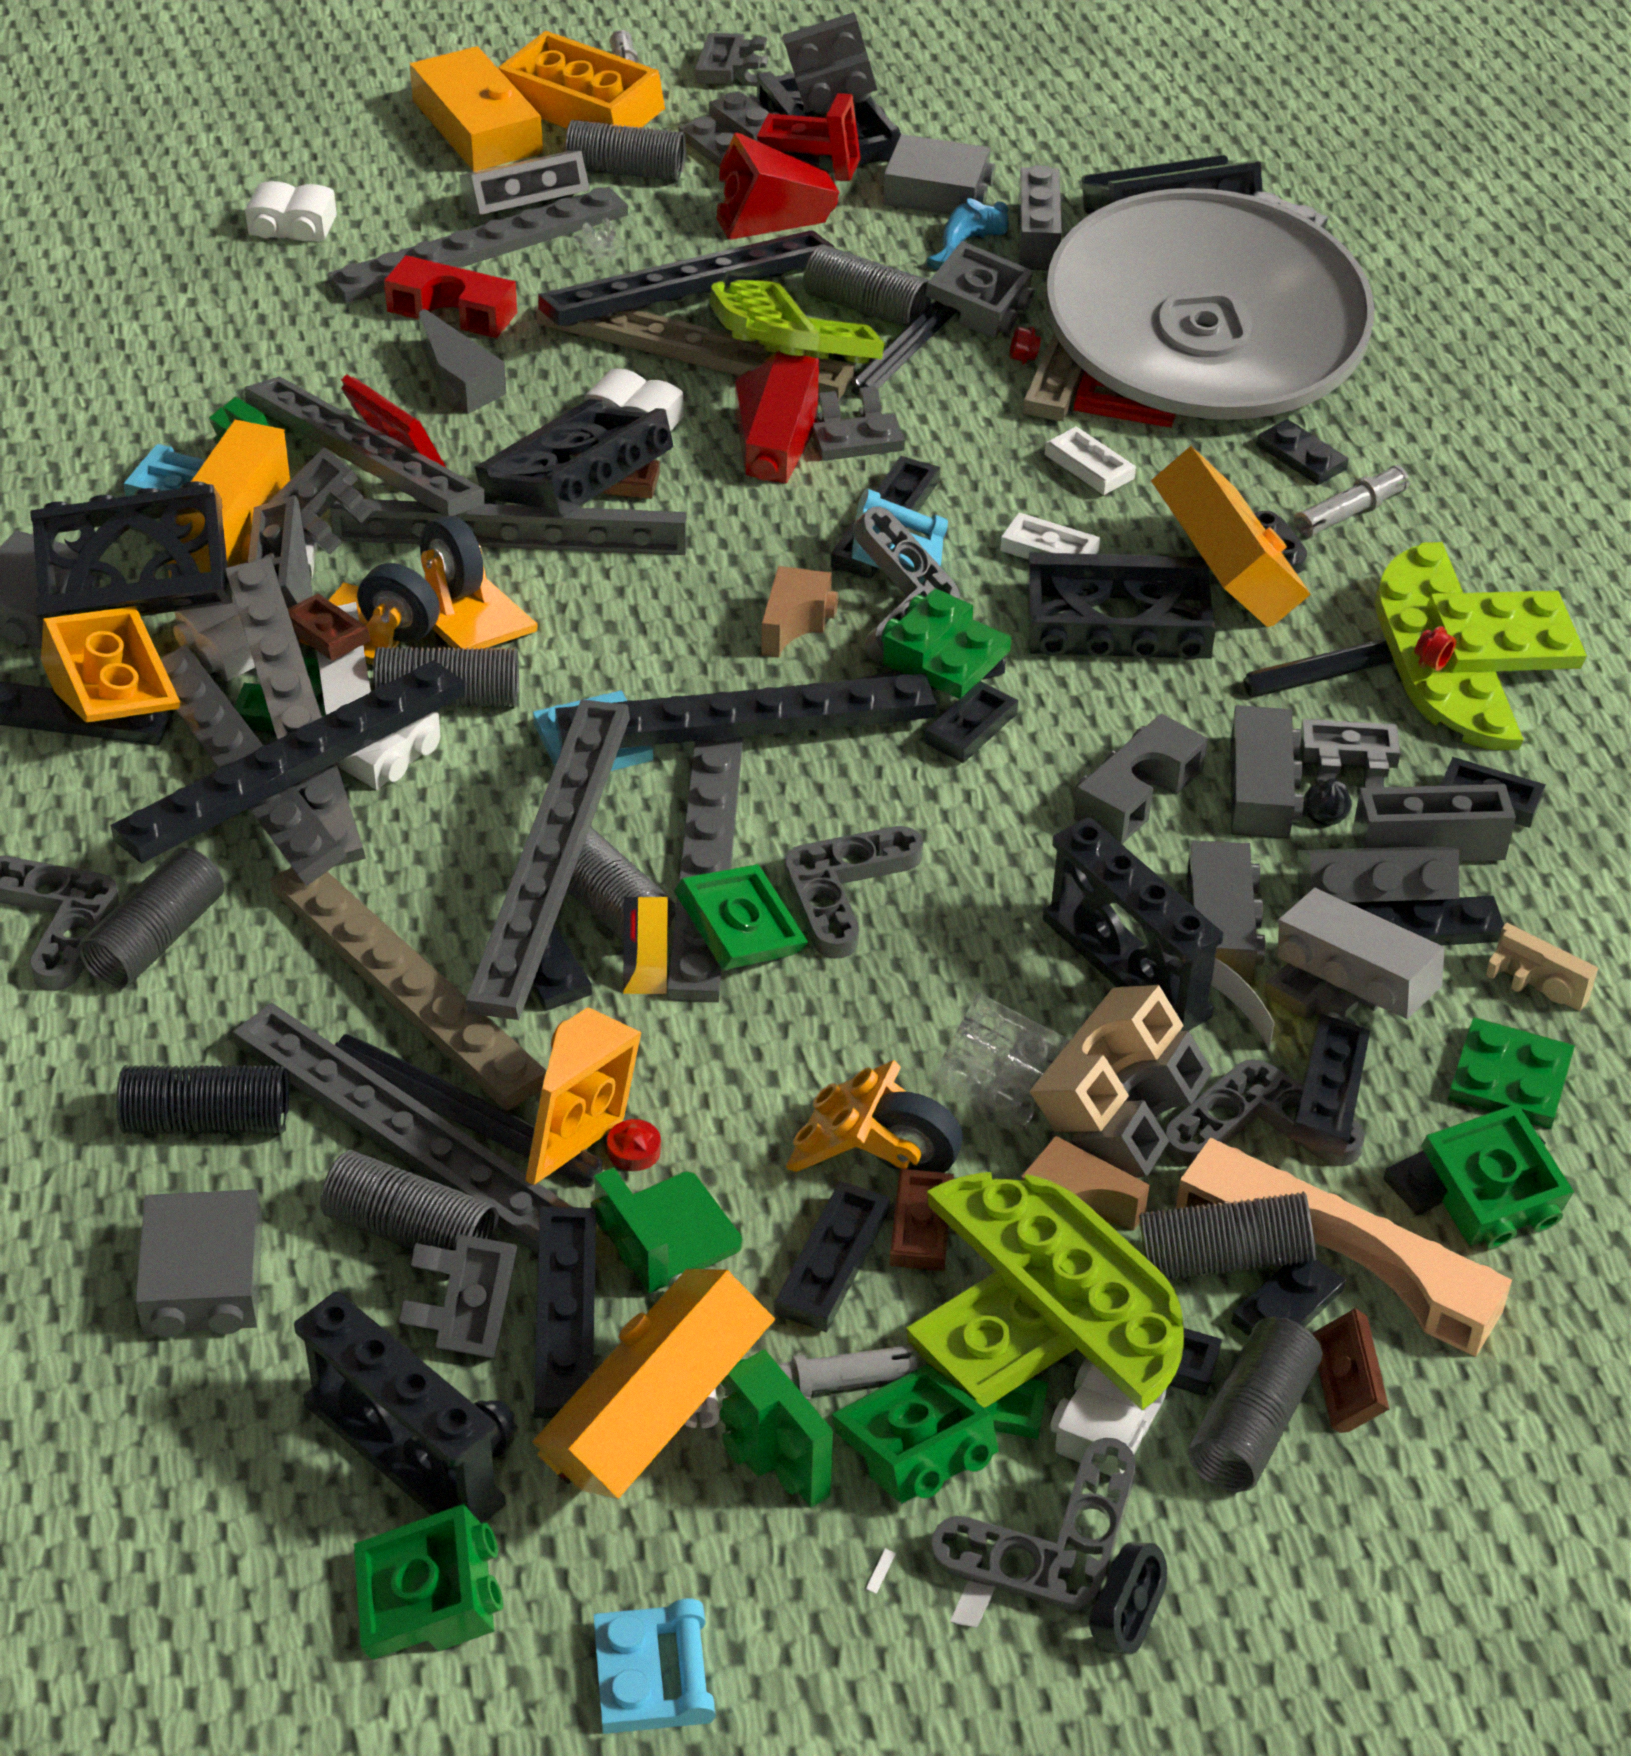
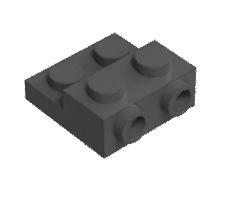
(830, 61)
(727, 115)
(982, 288)

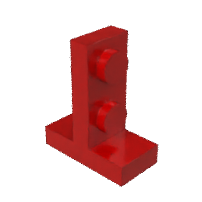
(818, 136)

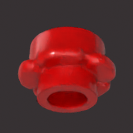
(1024, 345)
(1435, 648)

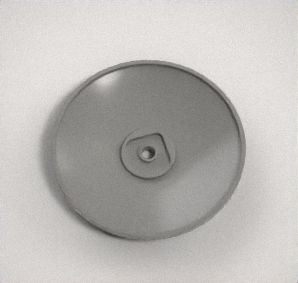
(1271, 285)

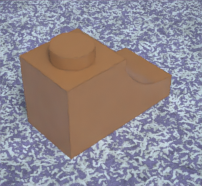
(796, 606)
(1103, 1187)

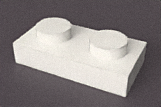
(1037, 535)

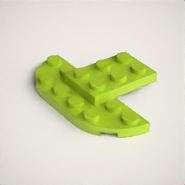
(771, 317)
(1491, 635)
(1056, 1289)

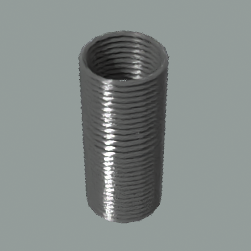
(632, 150)
(856, 280)
(487, 674)
(617, 877)
(171, 894)
(416, 1211)
(1217, 1235)
(1276, 1361)

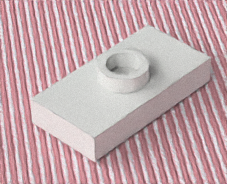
(1090, 460)

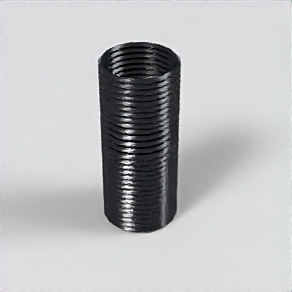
(217, 1099)

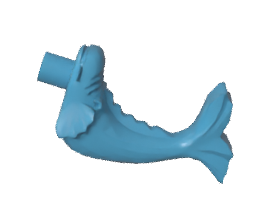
(969, 221)

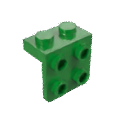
(664, 1226)

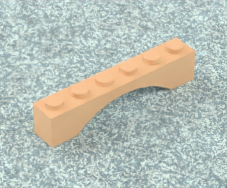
(1444, 1290)

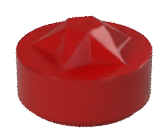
(634, 1145)

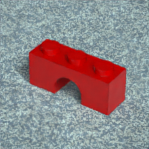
(483, 300)

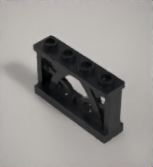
(783, 96)
(1199, 173)
(542, 465)
(114, 516)
(1146, 580)
(1100, 871)
(398, 1411)

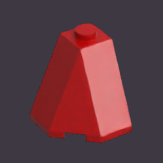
(770, 191)
(776, 414)

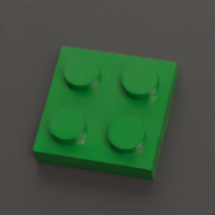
(740, 916)
(1510, 1068)

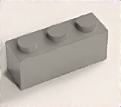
(524, 182)
(1361, 953)

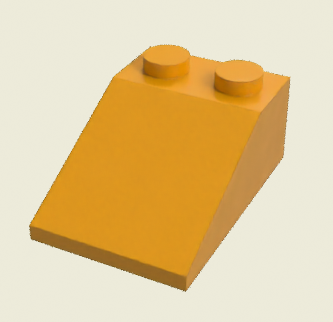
(105, 665)
(582, 1089)

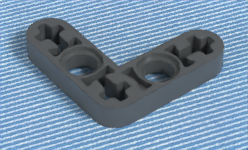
(876, 547)
(827, 880)
(71, 911)
(1262, 1102)
(1049, 1557)

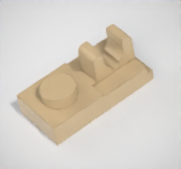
(1544, 966)

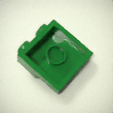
(943, 643)
(1497, 1177)
(776, 1428)
(918, 1433)
(427, 1583)

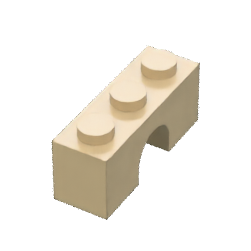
(1081, 1084)

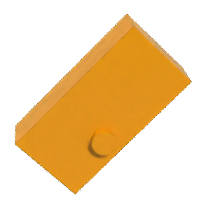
(583, 83)
(476, 108)
(246, 472)
(1231, 537)
(653, 1381)

